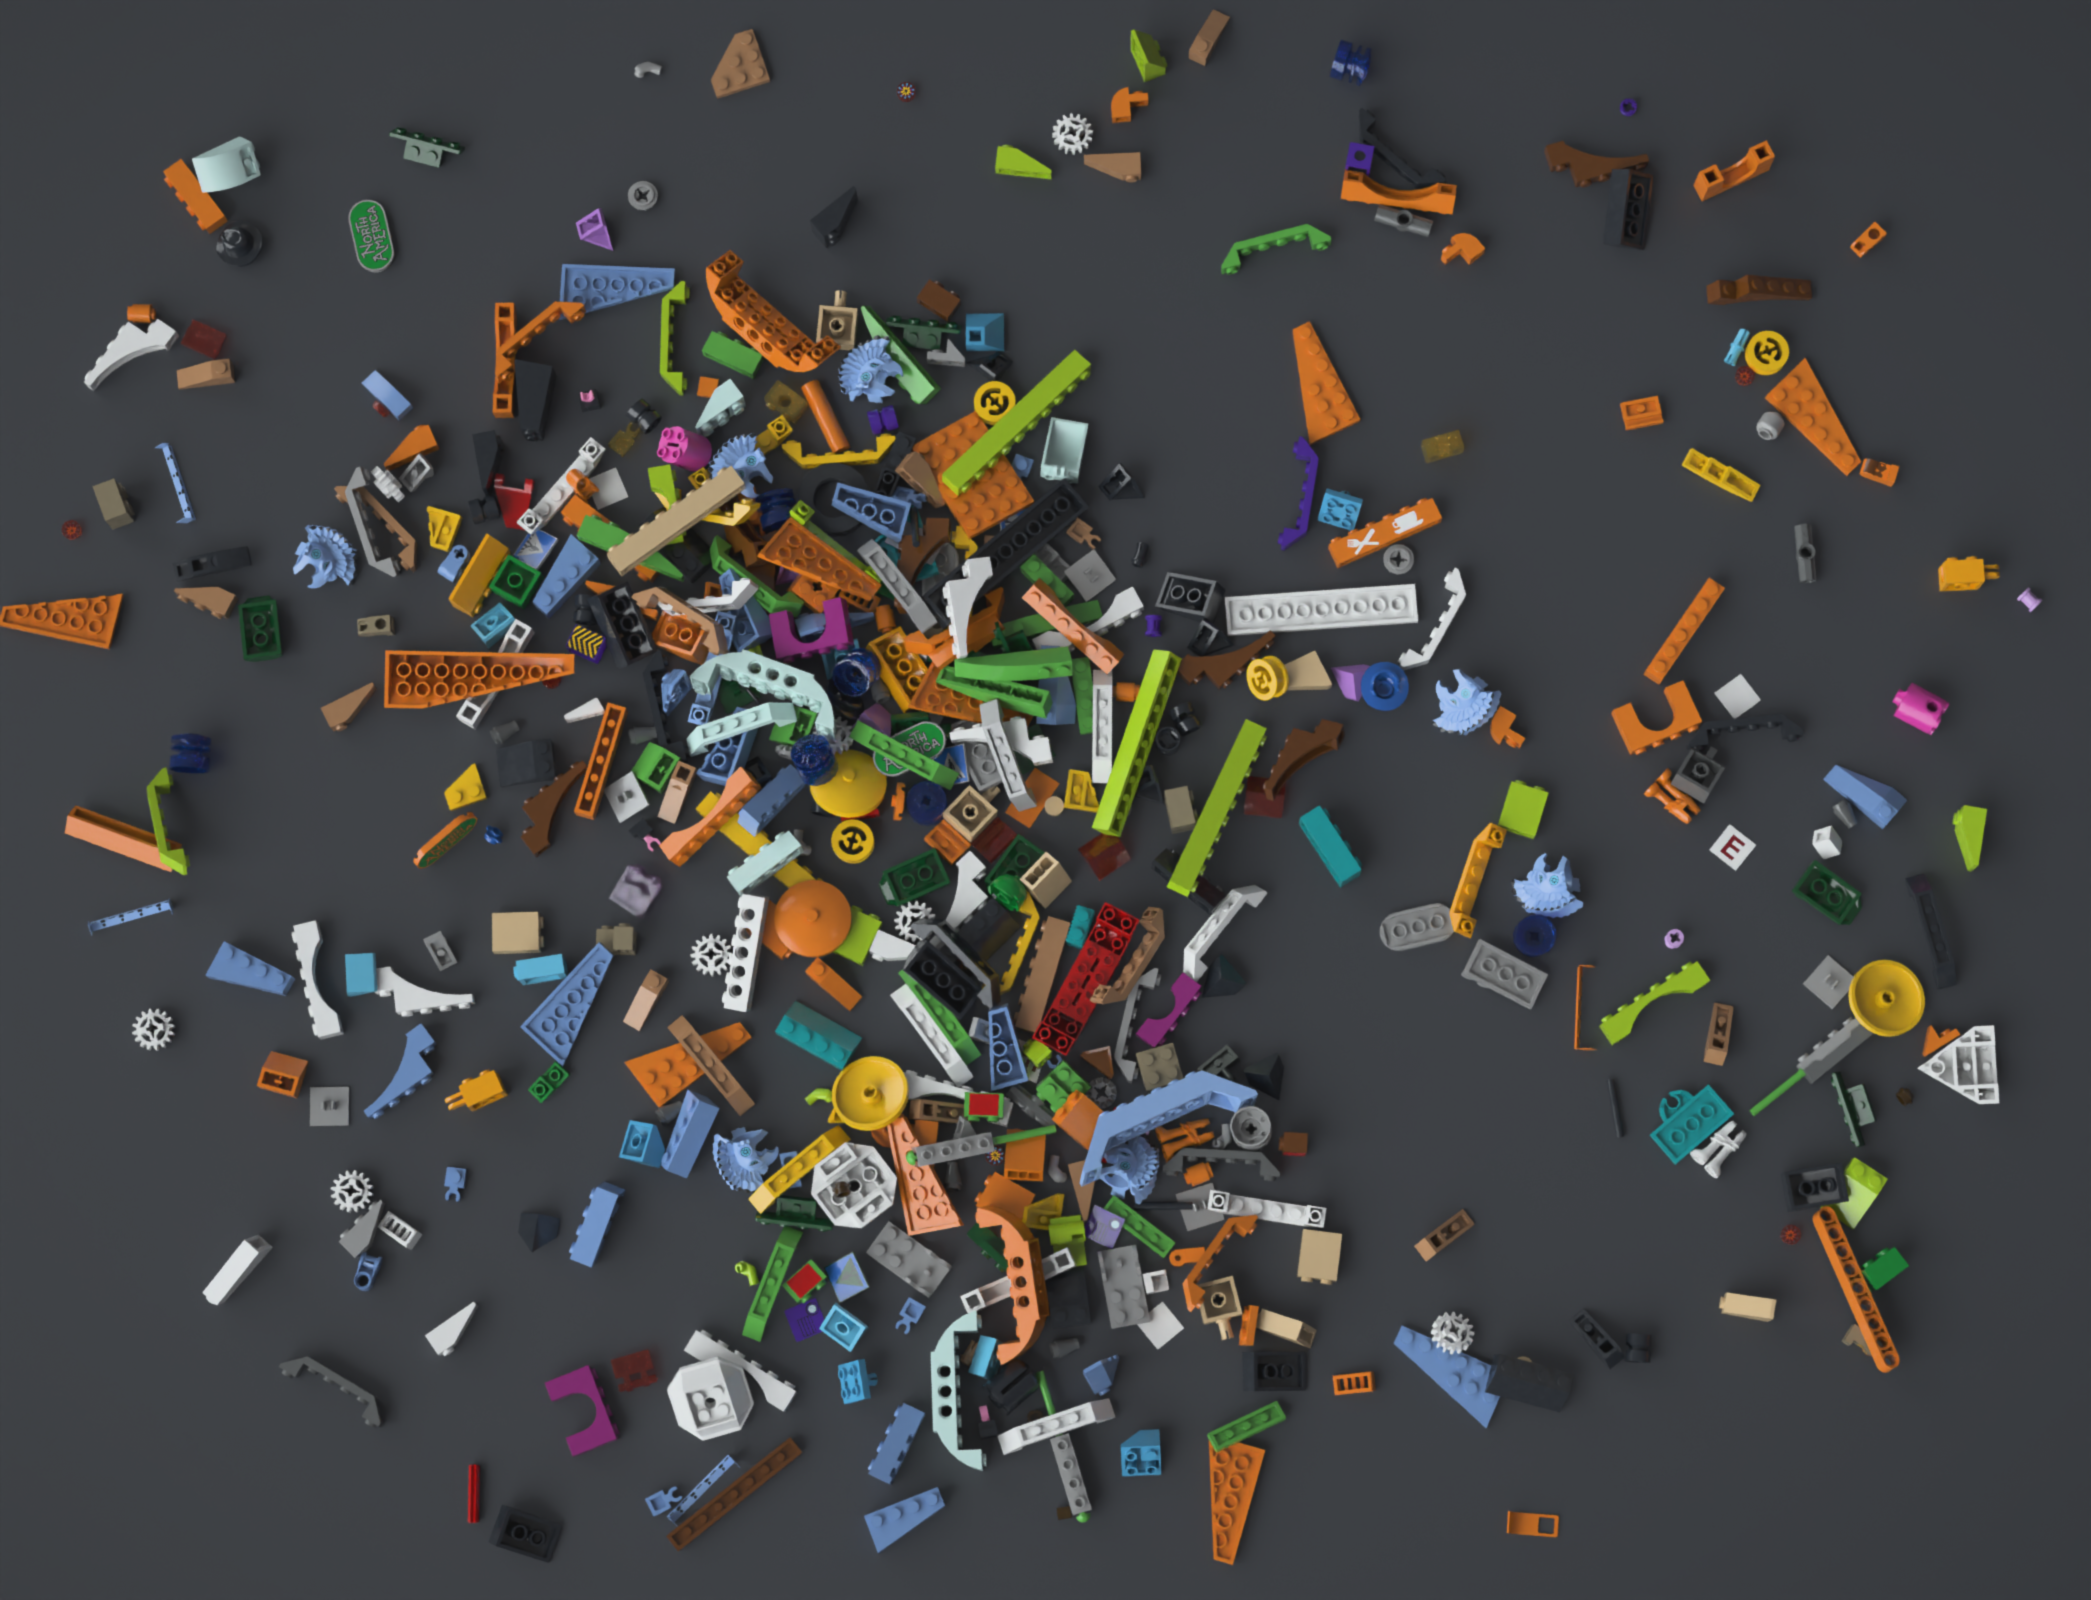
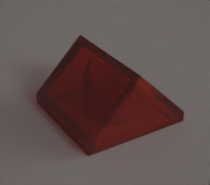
(1256, 800)
(1104, 854)

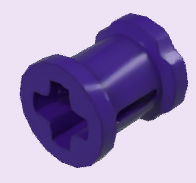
(1153, 625)

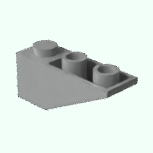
(361, 1236)

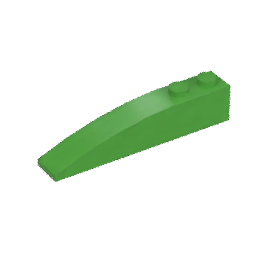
(915, 377)
(607, 535)
(1036, 624)
(1017, 665)
(1010, 694)

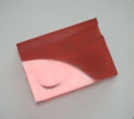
(203, 339)
(994, 840)

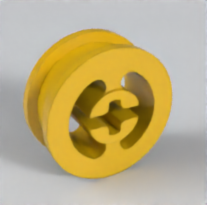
(1767, 364)
(1005, 392)
(1267, 677)
(867, 845)

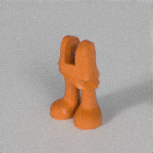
(1682, 800)
(1188, 1129)

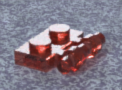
(633, 1364)

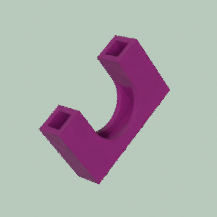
(836, 634)
(602, 1429)

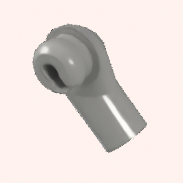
(647, 67)
(798, 834)
(1225, 1139)
(1054, 1171)

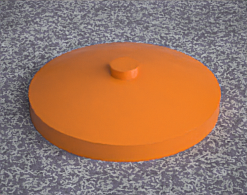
(813, 918)

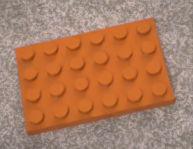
(988, 500)

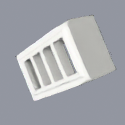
(587, 710)
(410, 1236)

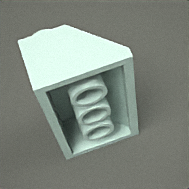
(765, 863)

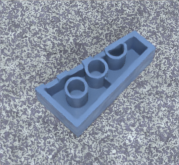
(872, 509)
(566, 576)
(727, 756)
(770, 800)
(246, 970)
(1006, 1056)
(689, 1133)
(596, 1223)
(896, 1444)
(900, 1518)

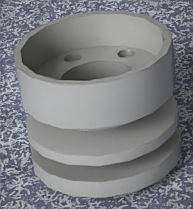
(1242, 1121)

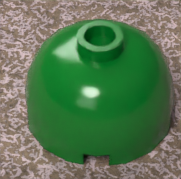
(1009, 891)

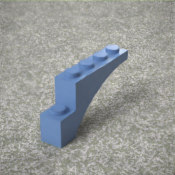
(410, 1074)

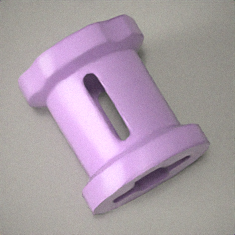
(2029, 599)
(1680, 937)

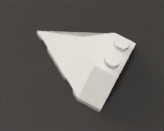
(1968, 1065)

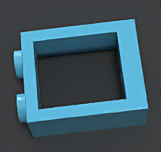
(541, 969)

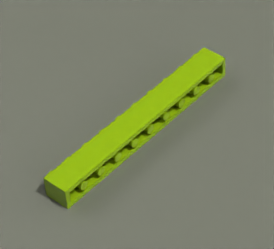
(1016, 423)
(1136, 743)
(1216, 808)

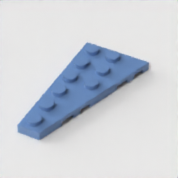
(611, 285)
(561, 1015)
(1455, 1373)

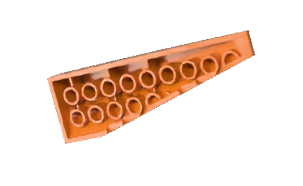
(440, 677)

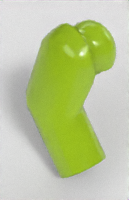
(819, 1093)
(748, 1270)

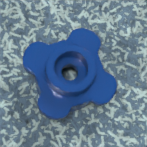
(493, 835)

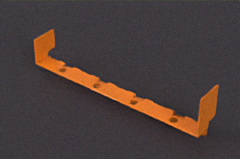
(1578, 1008)

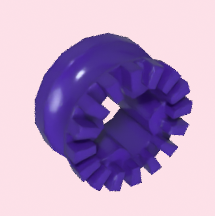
(1625, 102)

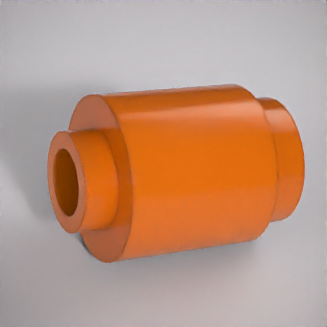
(141, 313)
(885, 619)
(1125, 691)
(1198, 1174)

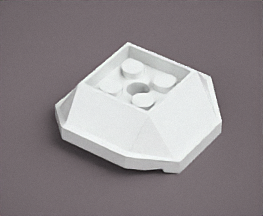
(850, 1164)
(711, 1379)

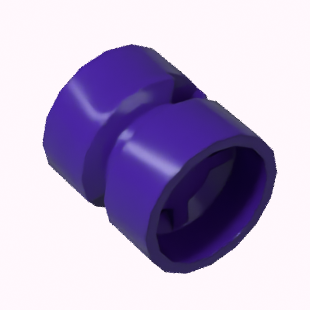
(882, 420)

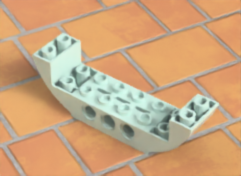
(768, 677)
(944, 1357)

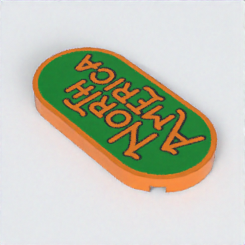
(445, 840)

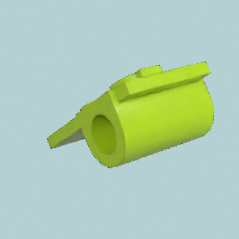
(1069, 1233)

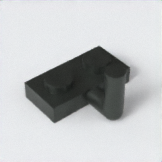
(1221, 1063)

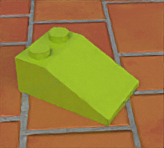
(1147, 56)
(1969, 830)
(1862, 1188)

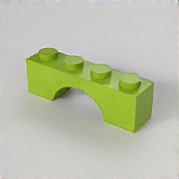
(662, 482)

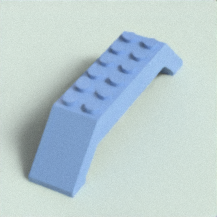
(1158, 1109)

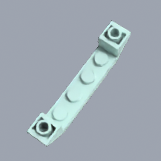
(739, 723)

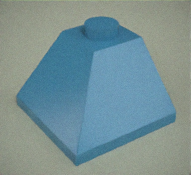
(642, 1144)

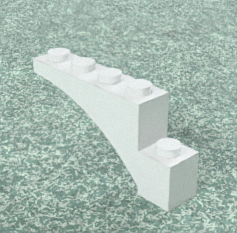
(129, 345)
(960, 599)
(1036, 750)
(968, 895)
(416, 999)

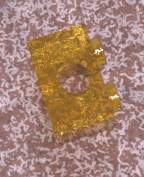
(781, 392)
(1442, 446)

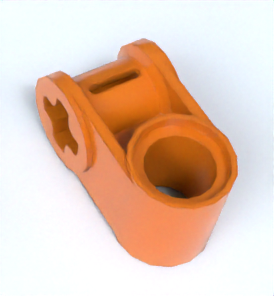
(581, 484)

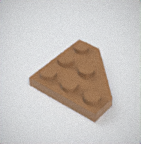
(740, 66)

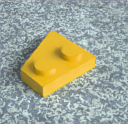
(466, 789)

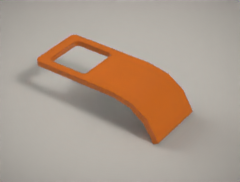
(1528, 1523)

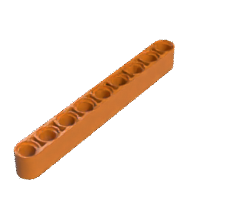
(1854, 1298)

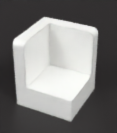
(1827, 842)
(1155, 1282)

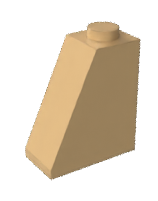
(1307, 673)
(1748, 1306)
(1285, 1328)

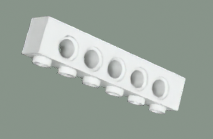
(750, 963)

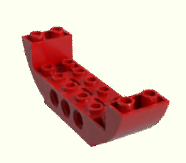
(1092, 968)

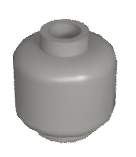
(1770, 425)

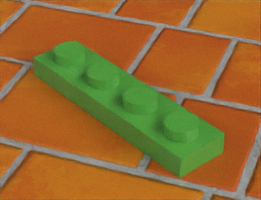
(1083, 693)
(1140, 1227)
(1246, 1426)

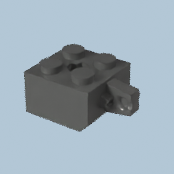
(1698, 774)

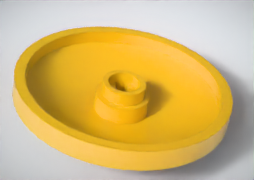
(855, 787)
(1886, 998)
(870, 1093)

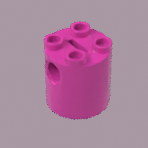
(684, 449)
(1920, 708)

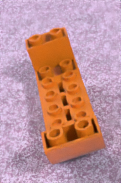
(760, 322)
(1020, 1245)

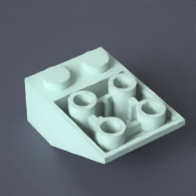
(721, 406)

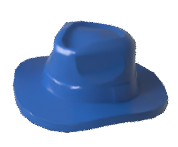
(1384, 686)

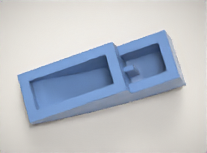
(387, 395)

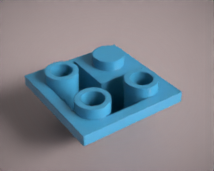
(985, 332)
(1141, 1454)

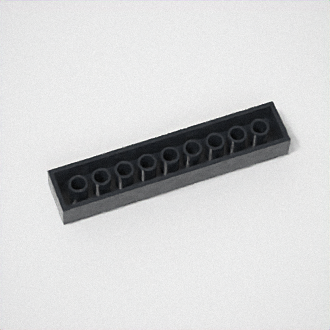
(1015, 543)

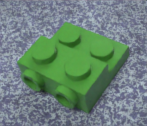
(1060, 1084)

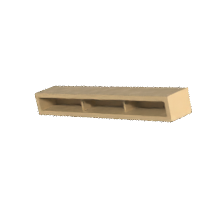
(676, 520)

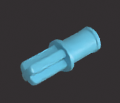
(1737, 347)

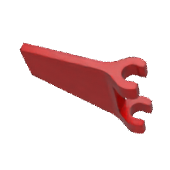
(513, 501)

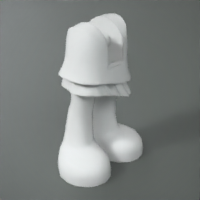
(1718, 1140)

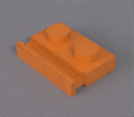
(1641, 413)
(947, 842)
(1248, 1326)

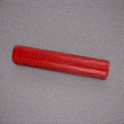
(473, 1493)

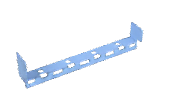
(176, 480)
(130, 916)
(698, 1492)

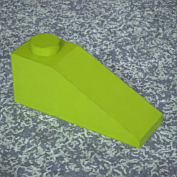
(1015, 162)
(1036, 1053)

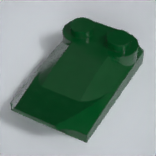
(260, 629)
(1015, 861)
(913, 878)
(1828, 894)

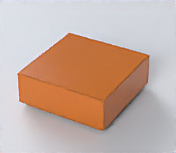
(707, 386)

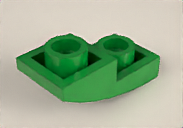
(549, 1082)

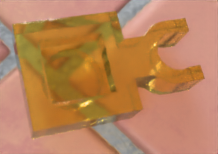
(623, 441)

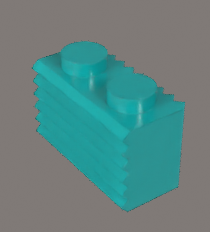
(1080, 927)

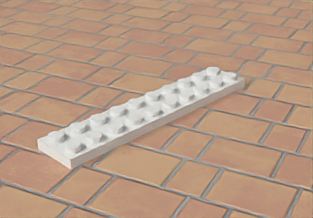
(1321, 609)

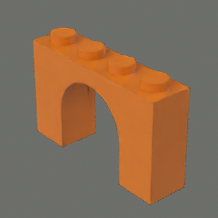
(1713, 182)
(1639, 738)

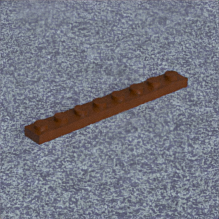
(734, 1494)

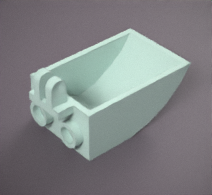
(227, 165)
(1064, 450)

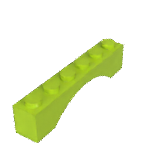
(1687, 981)

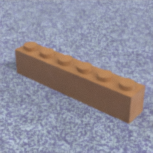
(1043, 974)

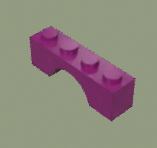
(1154, 1031)

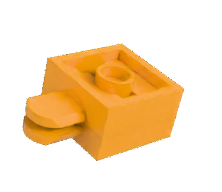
(1965, 574)
(478, 1091)

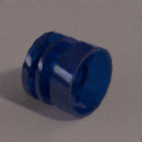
(1350, 62)
(777, 508)
(850, 678)
(190, 752)
(814, 759)
(924, 814)
(1545, 938)

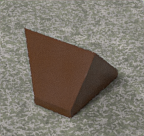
(1100, 1060)

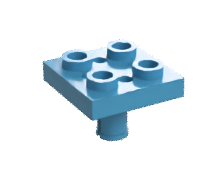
(1341, 506)
(855, 1381)

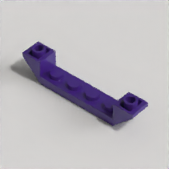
(1303, 452)

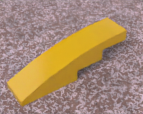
(1721, 475)

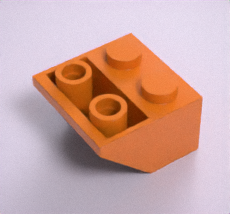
(282, 1074)

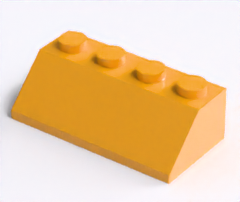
(478, 576)
(899, 669)

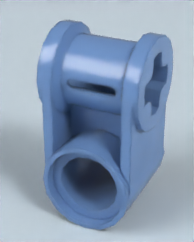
(453, 565)
(367, 1270)

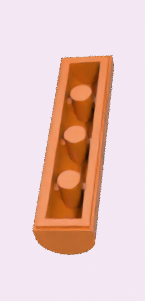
(825, 416)

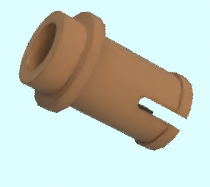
(968, 1355)

